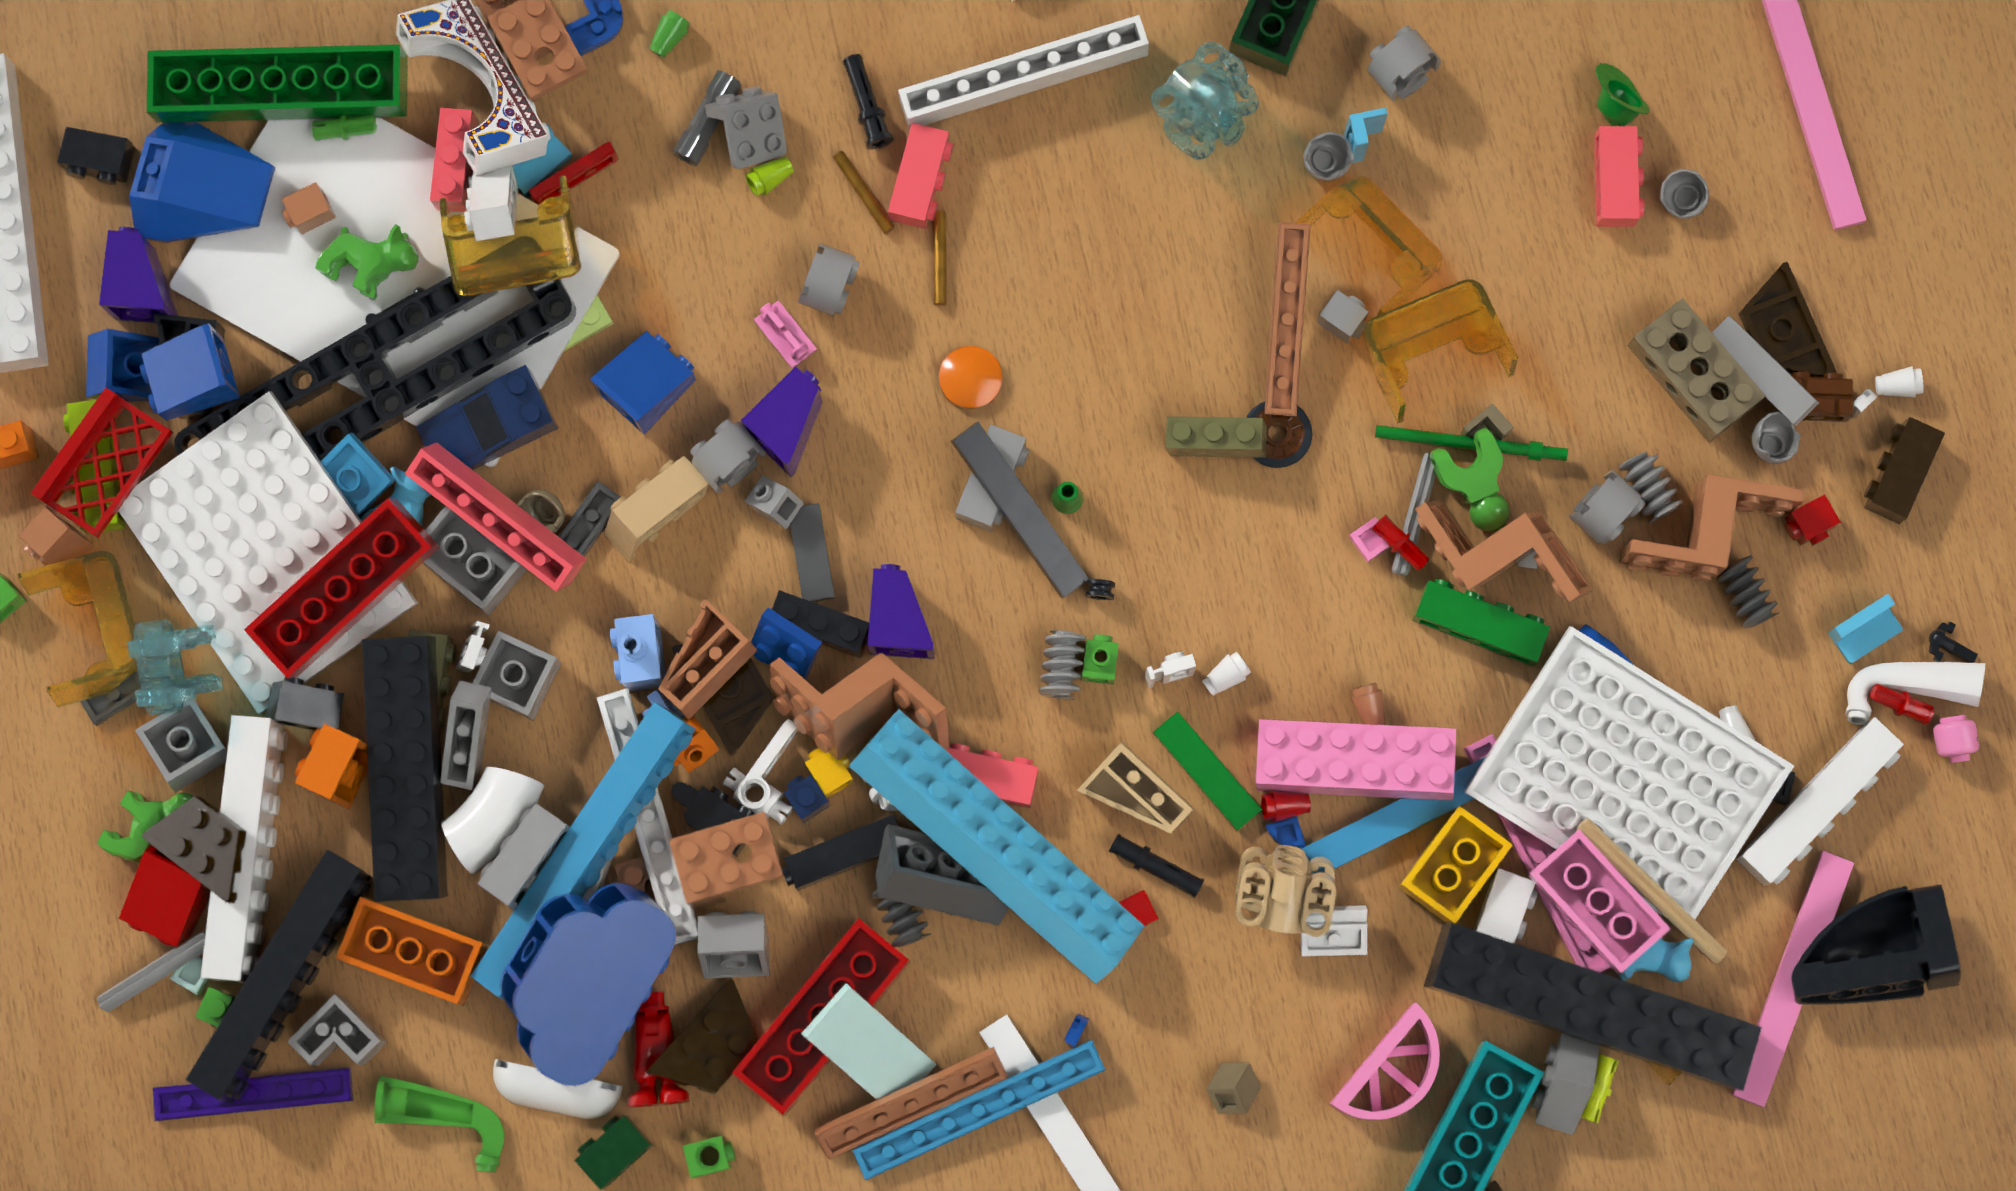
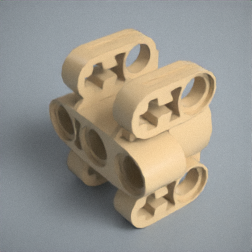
(1285, 890)

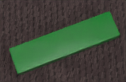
(1207, 771)

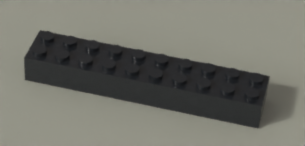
(1592, 1006)

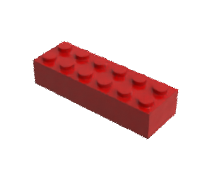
(341, 588)
(783, 1059)

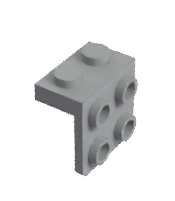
(751, 125)

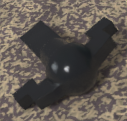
(1939, 639)

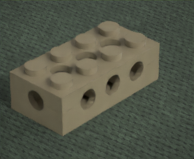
(1701, 350)

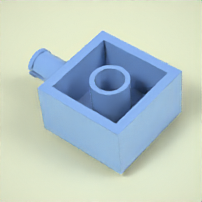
(639, 652)

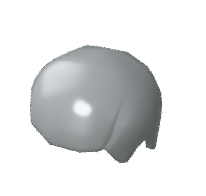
(1328, 156)
(1684, 194)
(1775, 438)

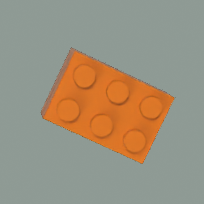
(334, 766)

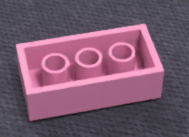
(1599, 902)

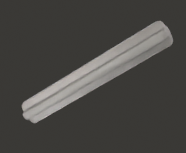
(1420, 495)
(152, 973)

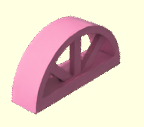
(1377, 1059)

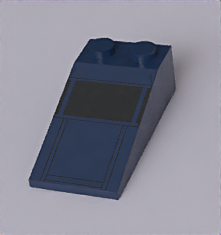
(492, 420)

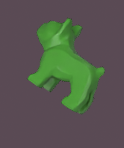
(370, 259)
(145, 816)

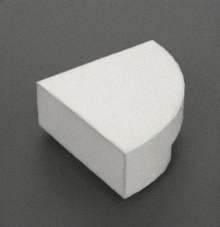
(1863, 401)

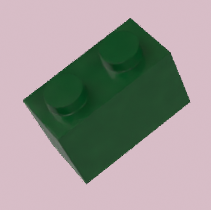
(613, 1151)

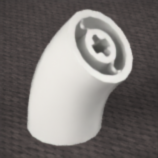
(489, 816)

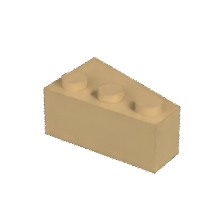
(654, 506)
(1136, 789)

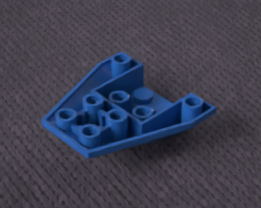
(196, 184)

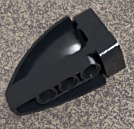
(1881, 951)

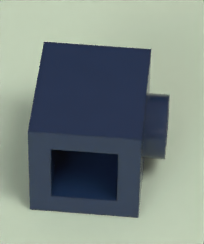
(806, 797)

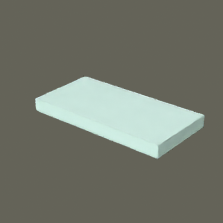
(867, 1045)

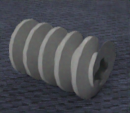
(1651, 485)
(1061, 664)

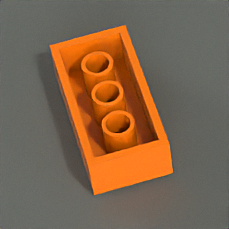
(411, 951)

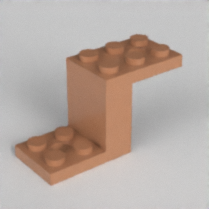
(529, 32)
(1711, 527)
(1502, 550)
(856, 705)
(707, 861)

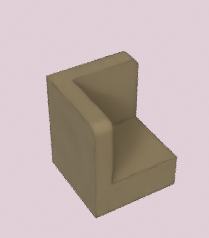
(1492, 420)
(1233, 1088)

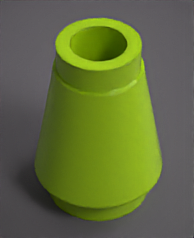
(769, 175)

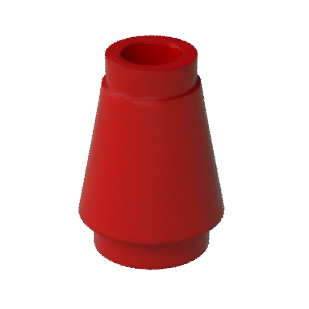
(1284, 805)

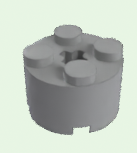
(1403, 63)
(827, 280)
(727, 455)
(1606, 508)

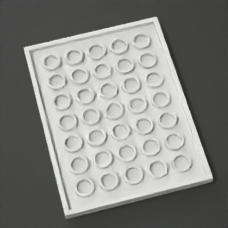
(241, 526)
(1636, 762)

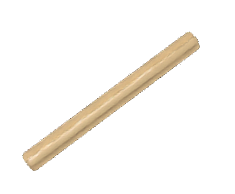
(1653, 892)

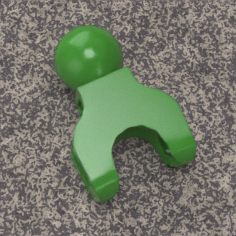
(1476, 483)

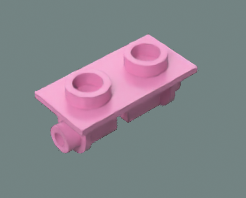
(784, 333)

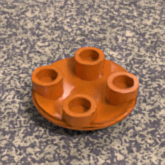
(970, 377)

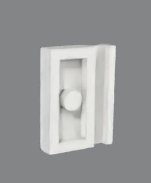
(472, 651)
(1174, 668)
(1345, 936)

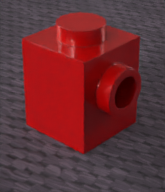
(1812, 521)

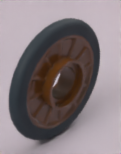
(1297, 438)

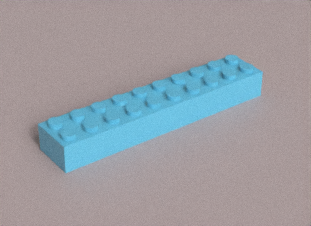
(997, 846)

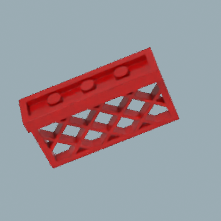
(77, 452)

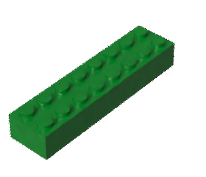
(277, 83)

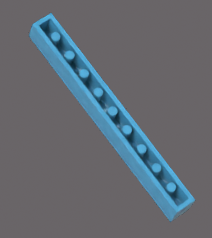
(595, 832)

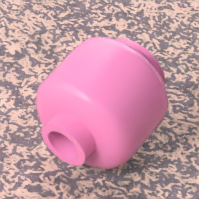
(1956, 738)

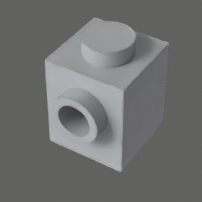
(1344, 317)
(774, 502)

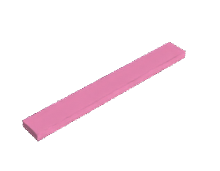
(1814, 113)
(1532, 853)
(1780, 1007)

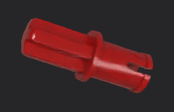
(1400, 542)
(1902, 704)

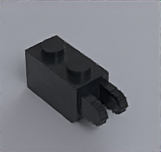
(708, 808)

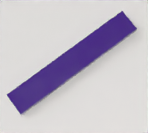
(262, 1094)

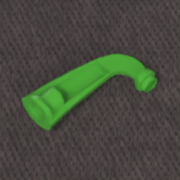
(417, 1104)

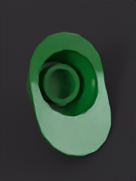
(1618, 97)

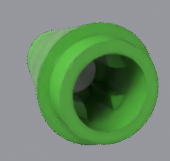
(668, 33)

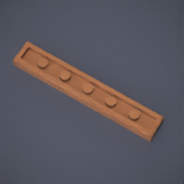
(1287, 319)
(910, 1103)

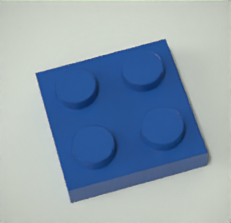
(782, 639)

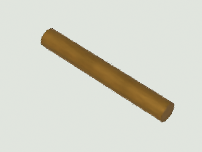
(863, 192)
(940, 258)

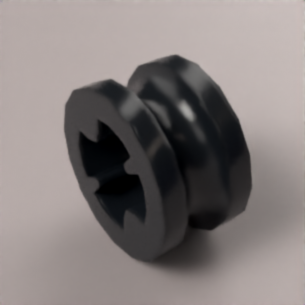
(1100, 589)

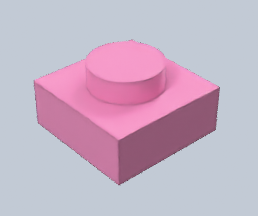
(1367, 541)

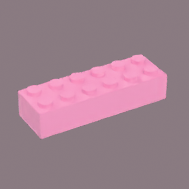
(1356, 759)

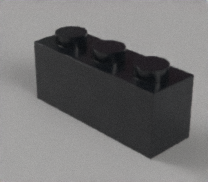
(825, 624)

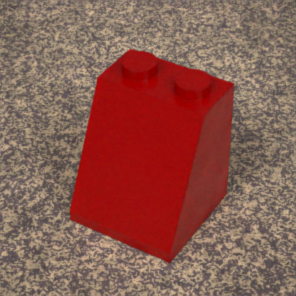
(164, 899)

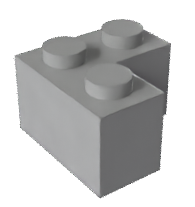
(333, 1026)
(1566, 1083)

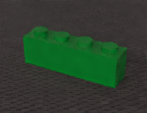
(1482, 623)

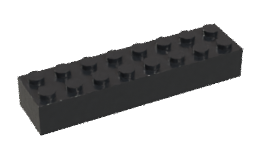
(404, 768)
(279, 978)

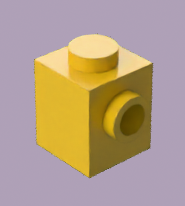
(828, 772)

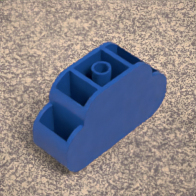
(585, 977)

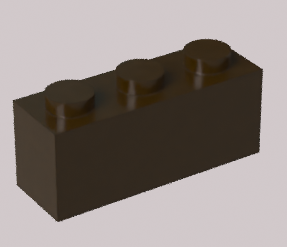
(1903, 469)

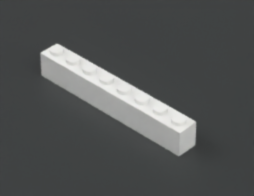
(1024, 72)

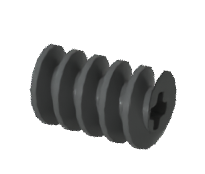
(1747, 593)
(903, 921)

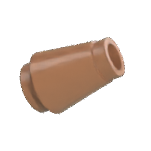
(1369, 704)

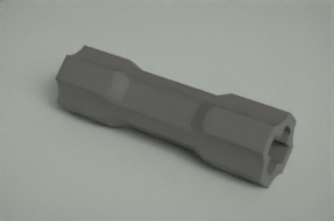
(696, 137)

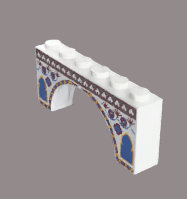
(458, 33)

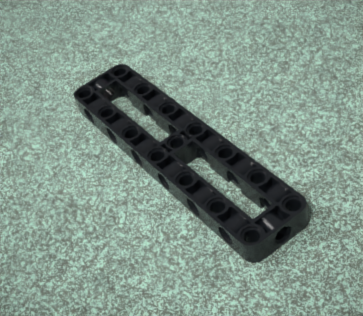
(413, 389)

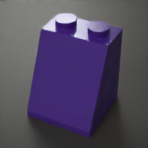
(133, 279)
(786, 418)
(896, 618)

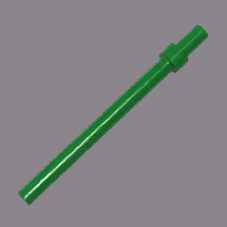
(1533, 450)

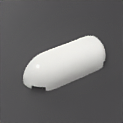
(532, 1089)

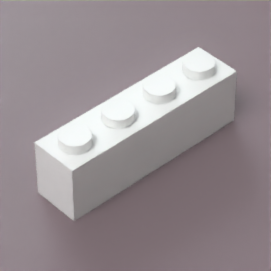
(492, 204)
(1505, 906)

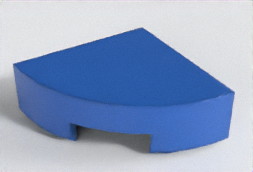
(1287, 832)
(1076, 1030)

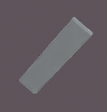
(1766, 372)

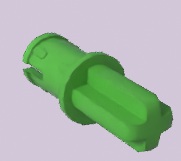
(344, 127)

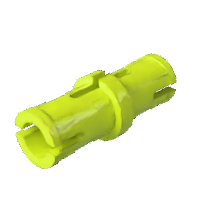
(1604, 1074)

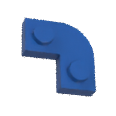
(597, 27)

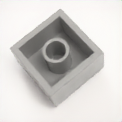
(517, 674)
(183, 745)
(733, 945)

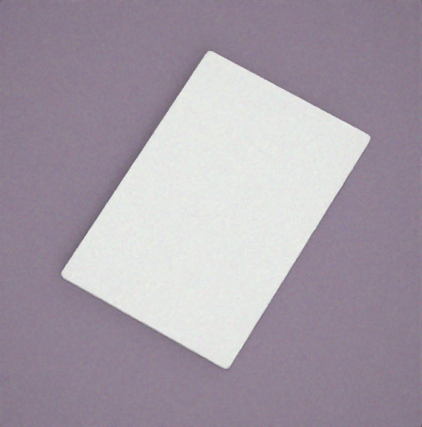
(269, 278)

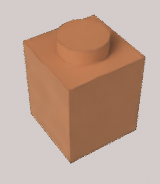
(307, 208)

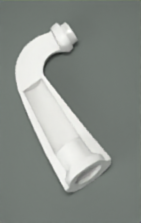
(1940, 680)

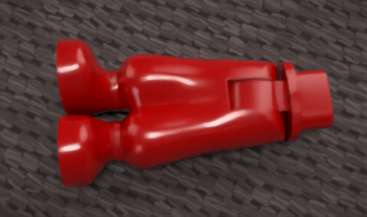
(652, 1037)

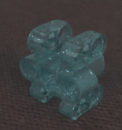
(1206, 101)
(161, 667)

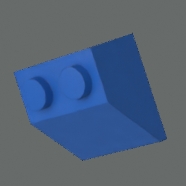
(115, 364)

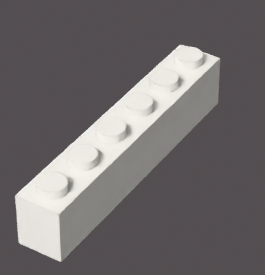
(1819, 802)

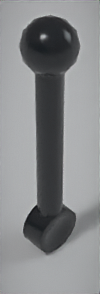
(372, 316)

